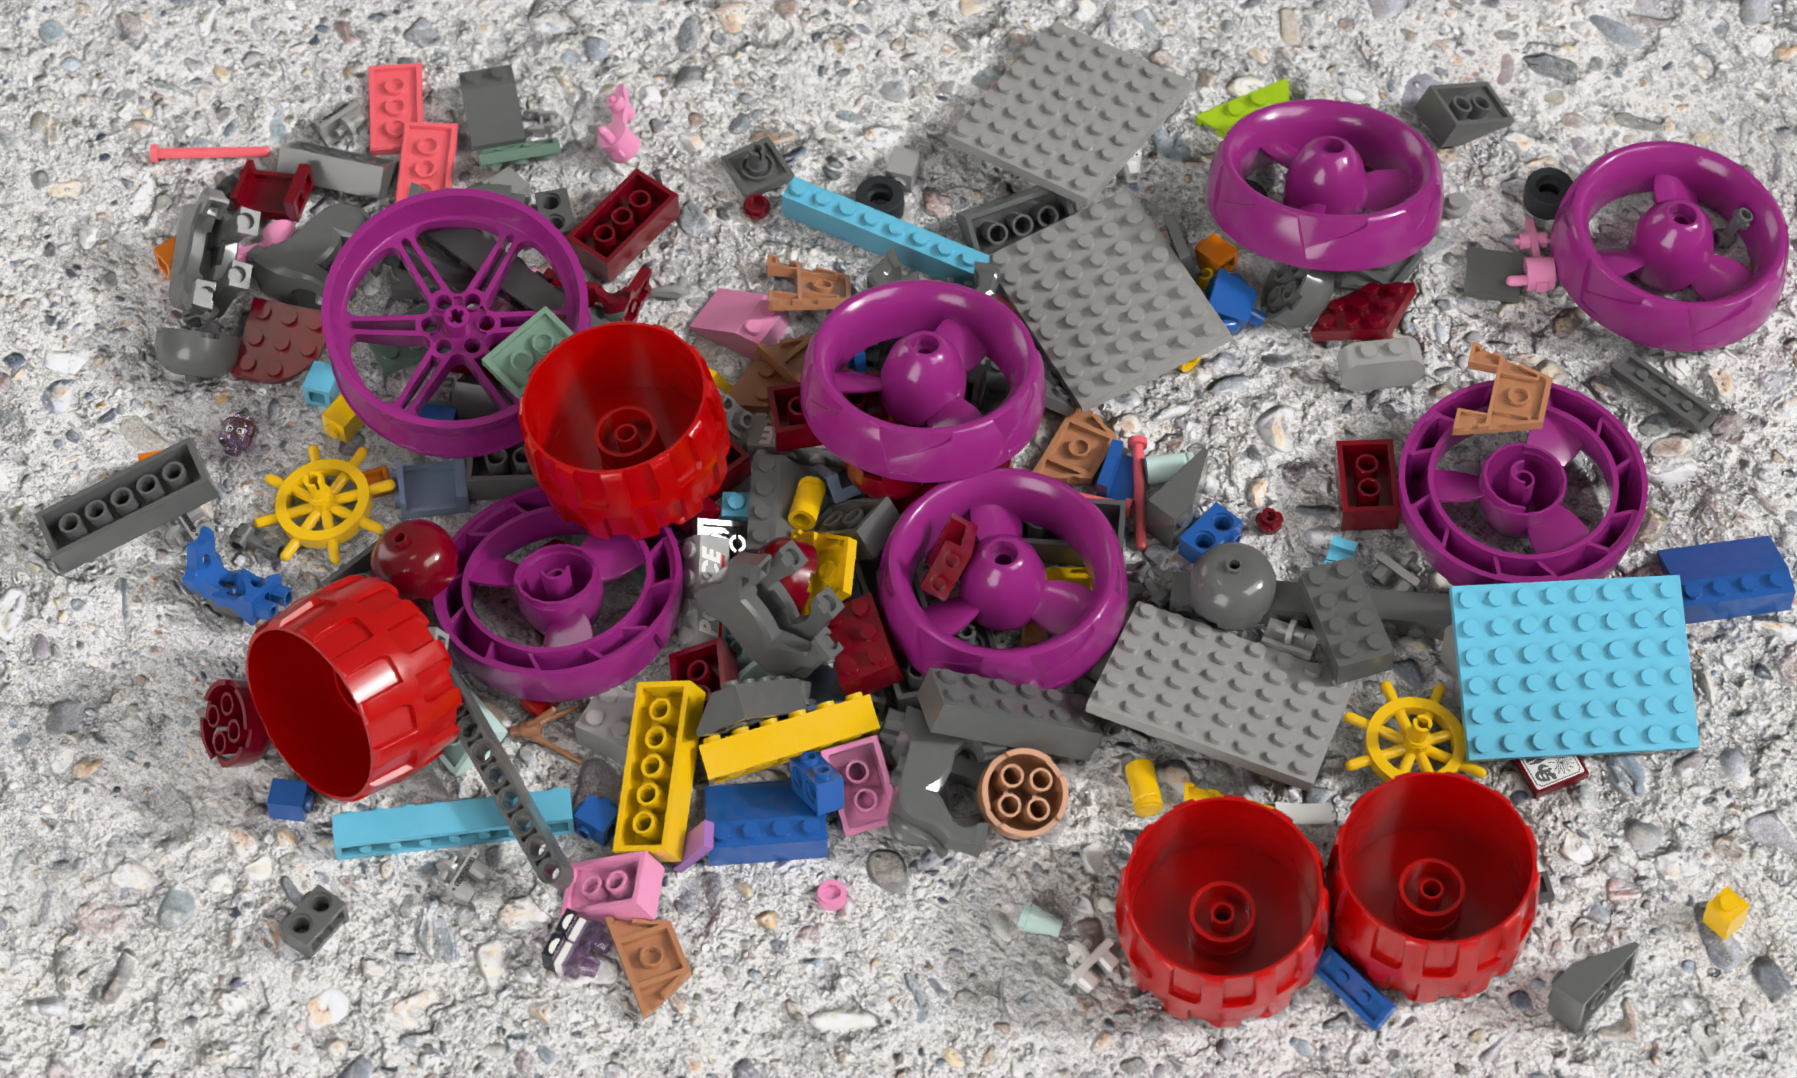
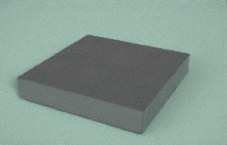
(1488, 274)

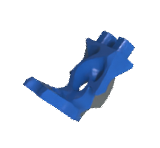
(249, 597)

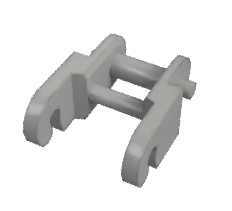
(541, 129)

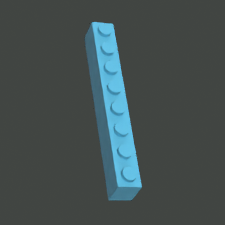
(879, 232)
(441, 825)

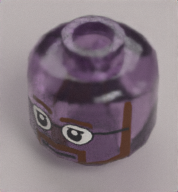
(238, 435)

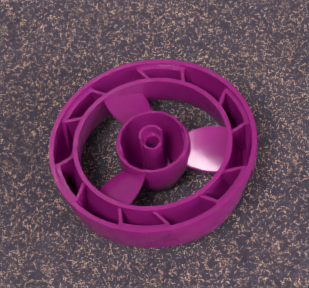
(1327, 186)
(1672, 248)
(922, 382)
(1522, 493)
(1006, 580)
(561, 598)

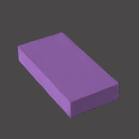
(696, 845)

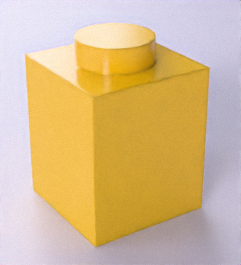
(340, 420)
(1725, 913)

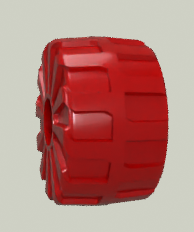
(624, 429)
(353, 687)
(1443, 841)
(1234, 863)

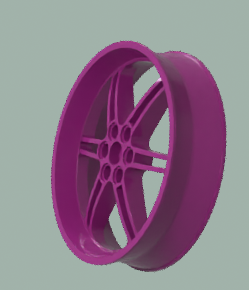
(386, 236)

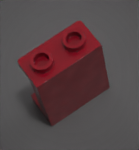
(273, 193)
(949, 556)

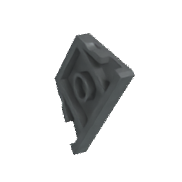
(1382, 275)

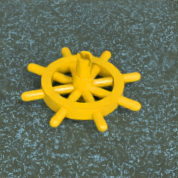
(323, 503)
(1416, 741)

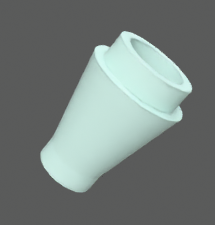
(1037, 920)

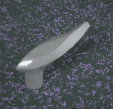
(673, 291)

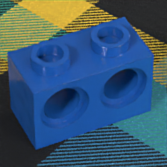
(1206, 533)
(817, 783)

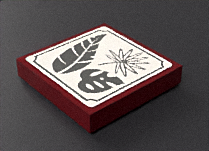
(1551, 774)

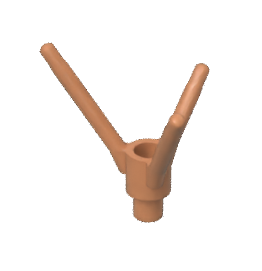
(533, 730)

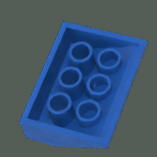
(1730, 578)
(763, 824)

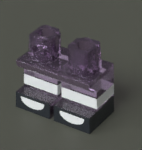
(572, 945)

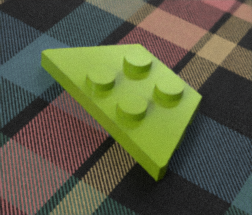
(1227, 114)

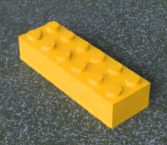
(779, 741)
(659, 769)

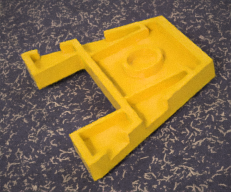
(834, 566)

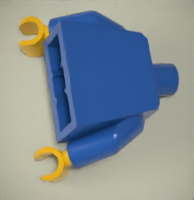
(1231, 299)

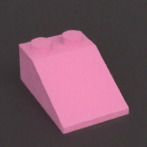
(740, 321)
(865, 784)
(616, 887)

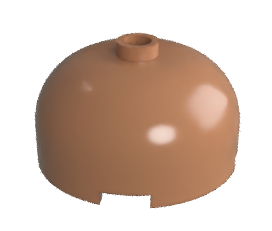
(1022, 794)

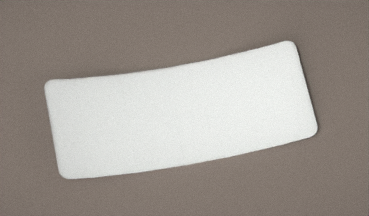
(1307, 813)

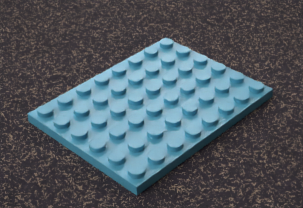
(1573, 668)

